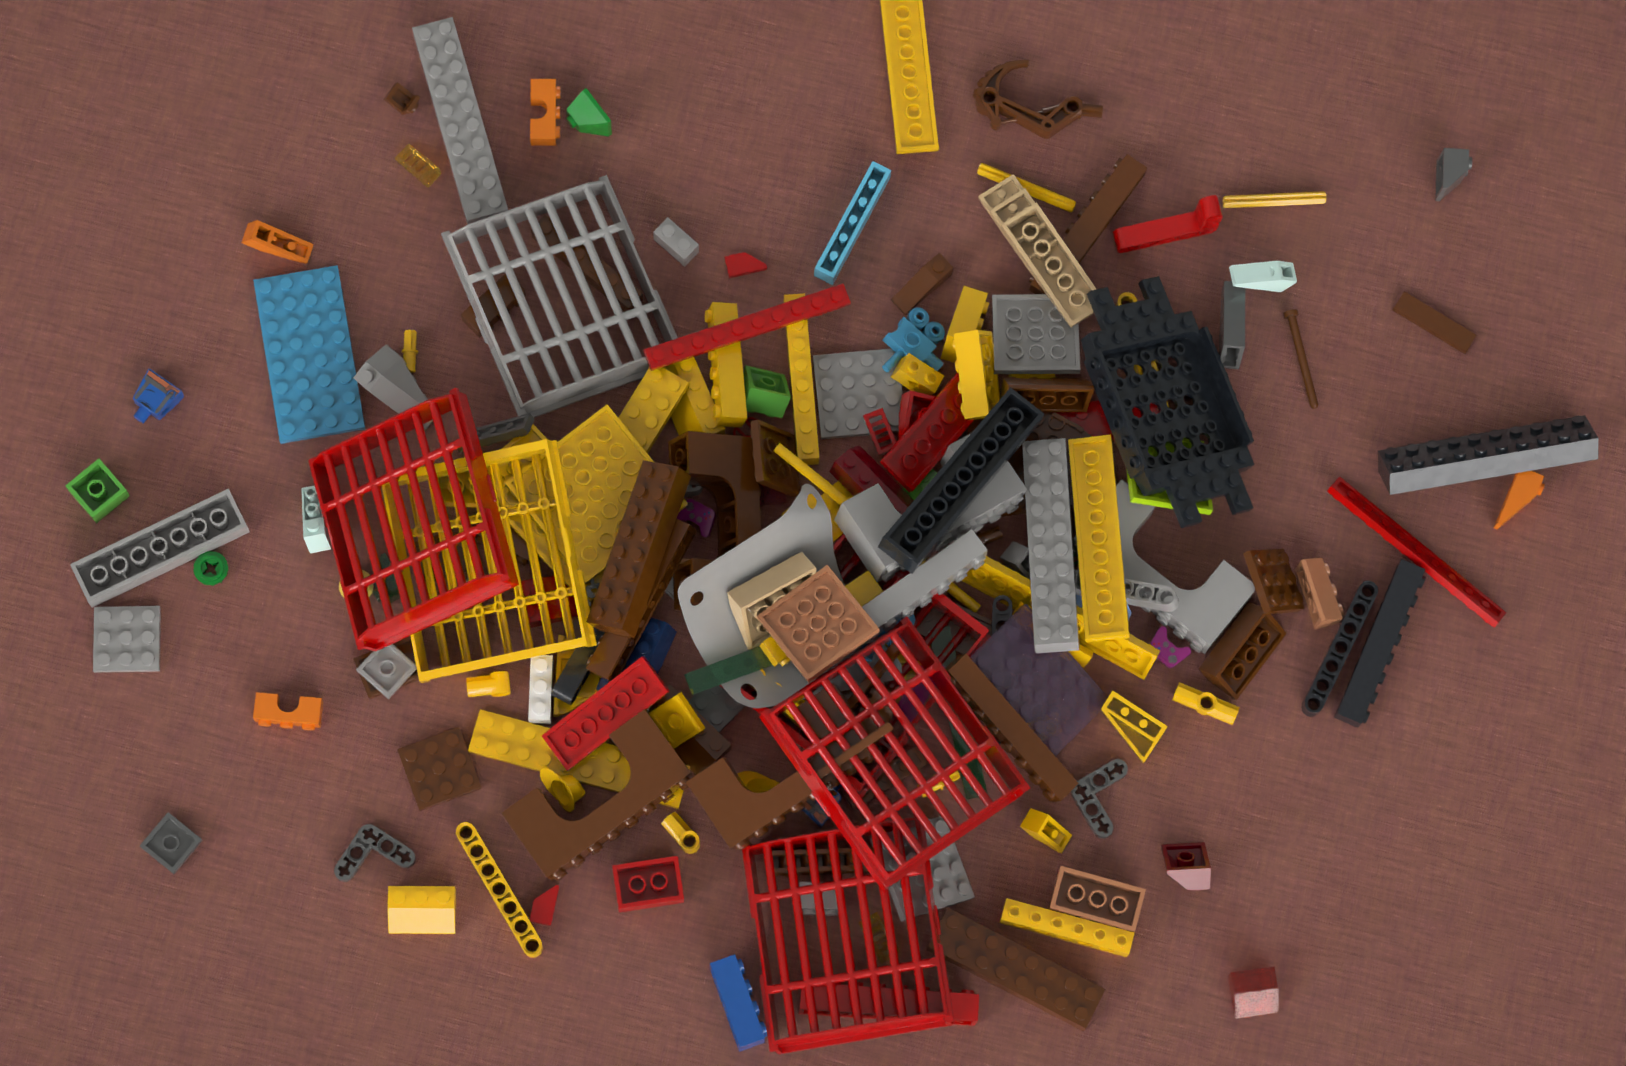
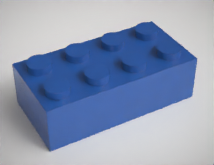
(737, 1002)

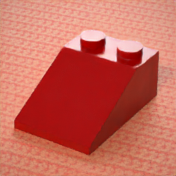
(911, 408)
(553, 605)

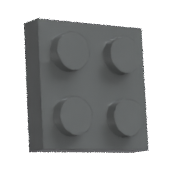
(716, 707)
(171, 843)

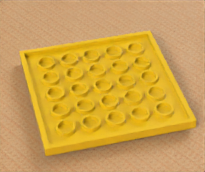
(599, 474)

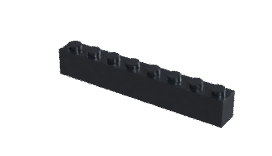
(1379, 644)

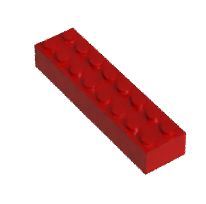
(964, 1004)

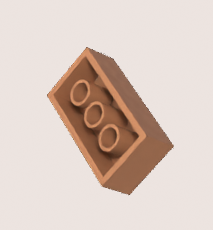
(1097, 899)

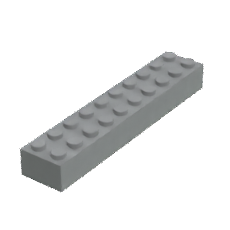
(459, 120)
(1050, 546)
(927, 580)

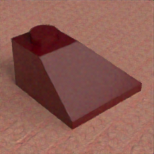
(1188, 864)

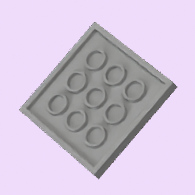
(1032, 337)
(853, 386)
(948, 875)

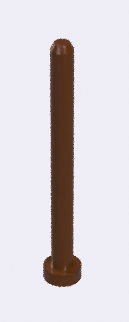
(1291, 316)

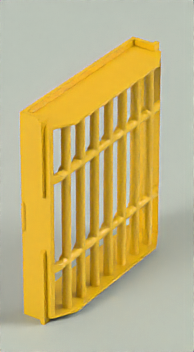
(578, 588)

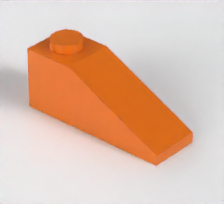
(276, 242)
(1521, 492)

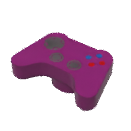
(700, 515)
(1169, 653)

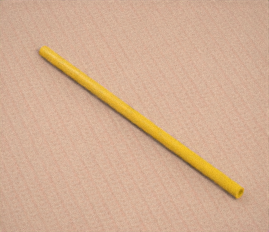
(839, 497)

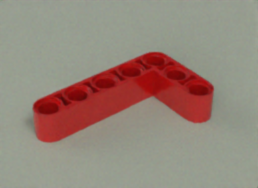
(1170, 229)

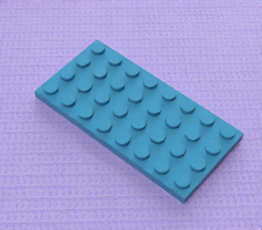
(309, 354)

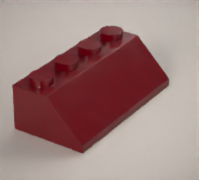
(859, 472)

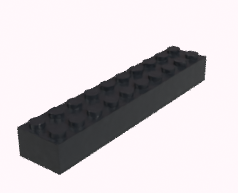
(1487, 454)
(960, 480)

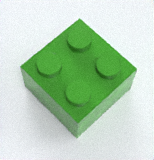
(97, 490)

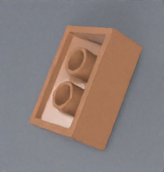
(1319, 592)

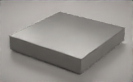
(387, 669)

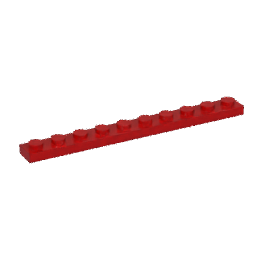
(747, 327)
(1416, 552)

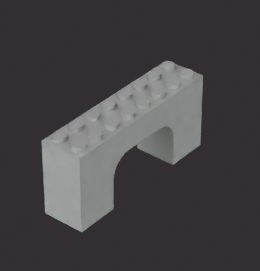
(871, 514)
(1201, 611)

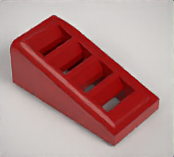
(880, 450)

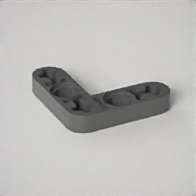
(1092, 789)
(367, 845)

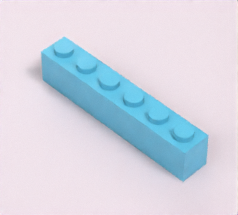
(852, 223)

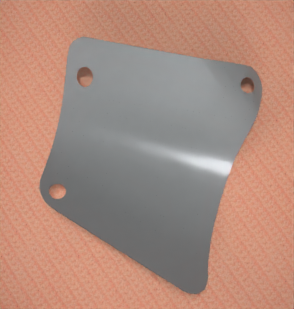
(713, 622)

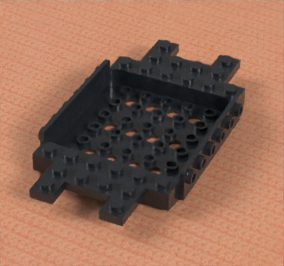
(1152, 332)

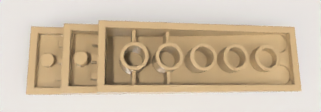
(1040, 248)

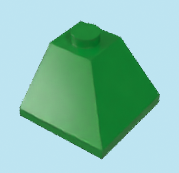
(588, 115)

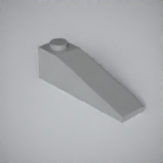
(391, 381)

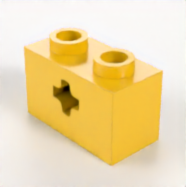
(917, 375)

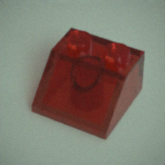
(1254, 992)

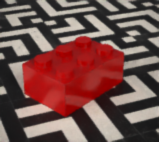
(648, 884)

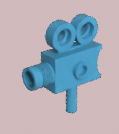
(911, 340)

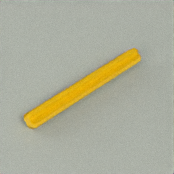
(1034, 190)
(1276, 199)

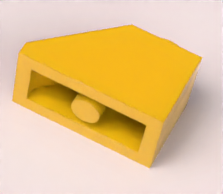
(1046, 830)

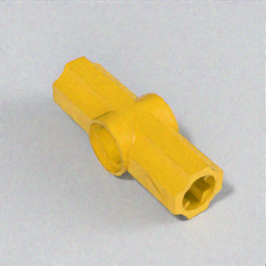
(1192, 698)

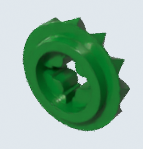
(211, 558)

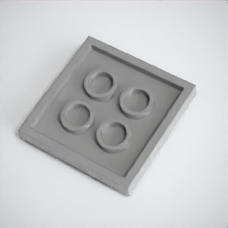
(127, 639)

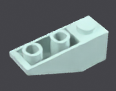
(1266, 276)
(314, 528)

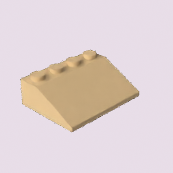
(763, 591)

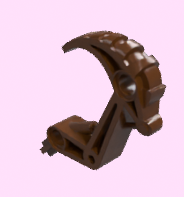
(1036, 122)

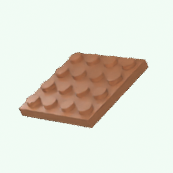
(818, 623)

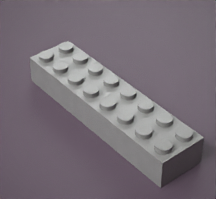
(159, 548)

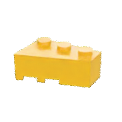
(966, 318)
(1134, 725)

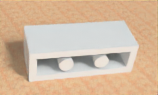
(540, 689)

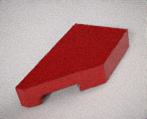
(743, 264)
(544, 907)

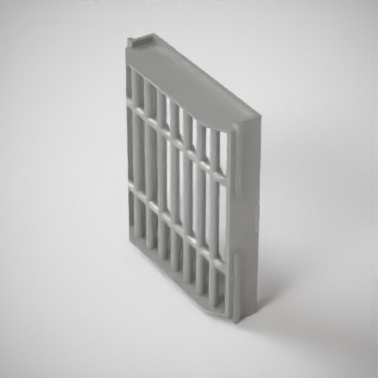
(601, 381)

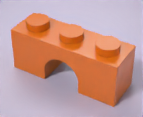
(544, 130)
(307, 714)

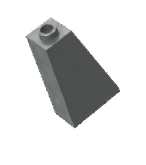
(1232, 325)

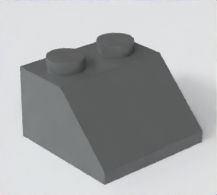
(1450, 170)

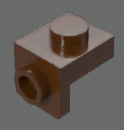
(402, 99)

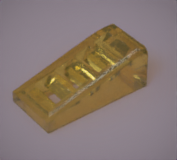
(427, 174)
(884, 955)

